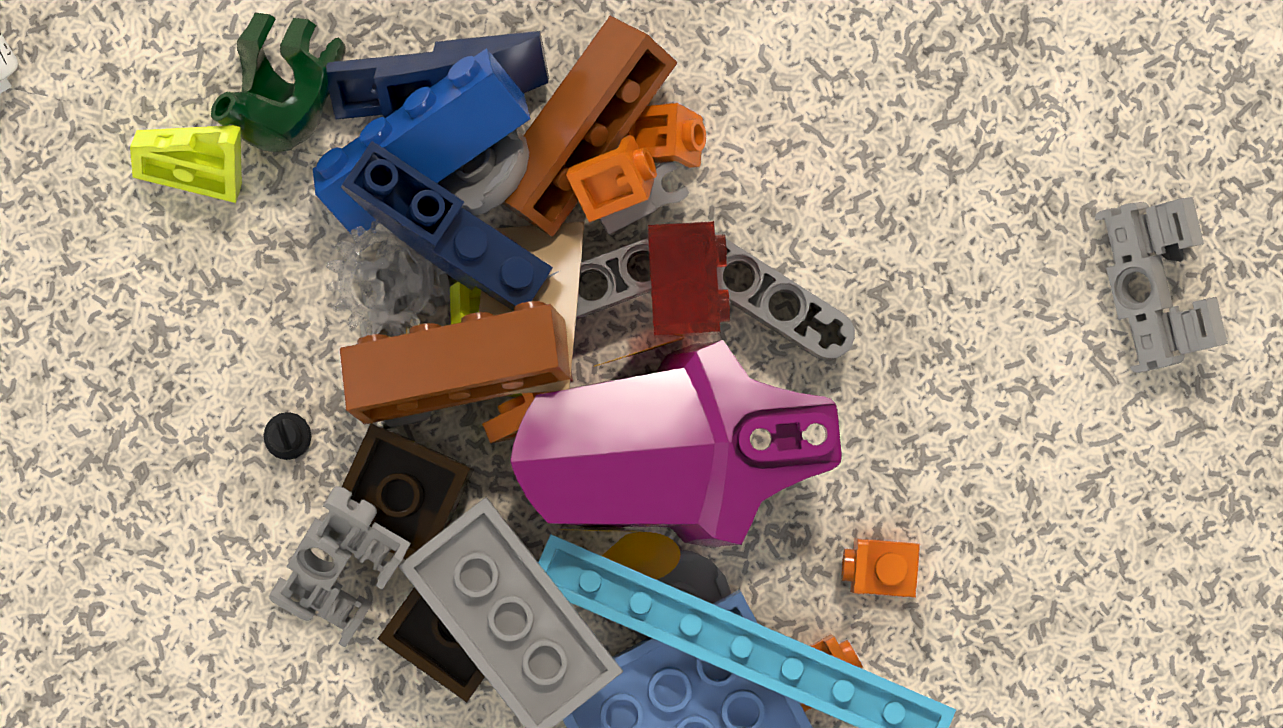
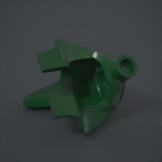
(268, 108)

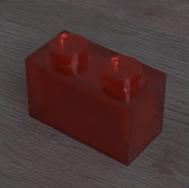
(685, 279)

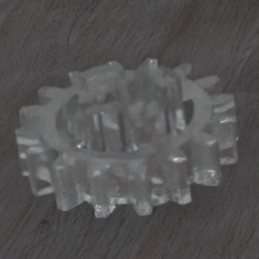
(379, 302)

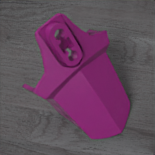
(671, 448)

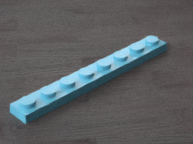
(736, 642)

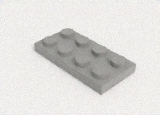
(510, 617)

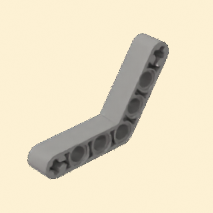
(752, 301)

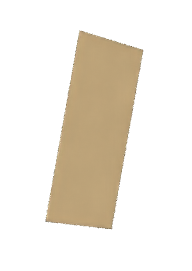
(560, 290)

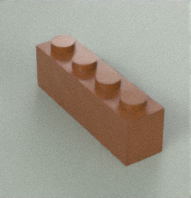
(587, 118)
(454, 362)

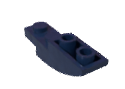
(385, 83)
(443, 231)

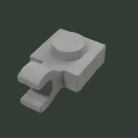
(657, 198)

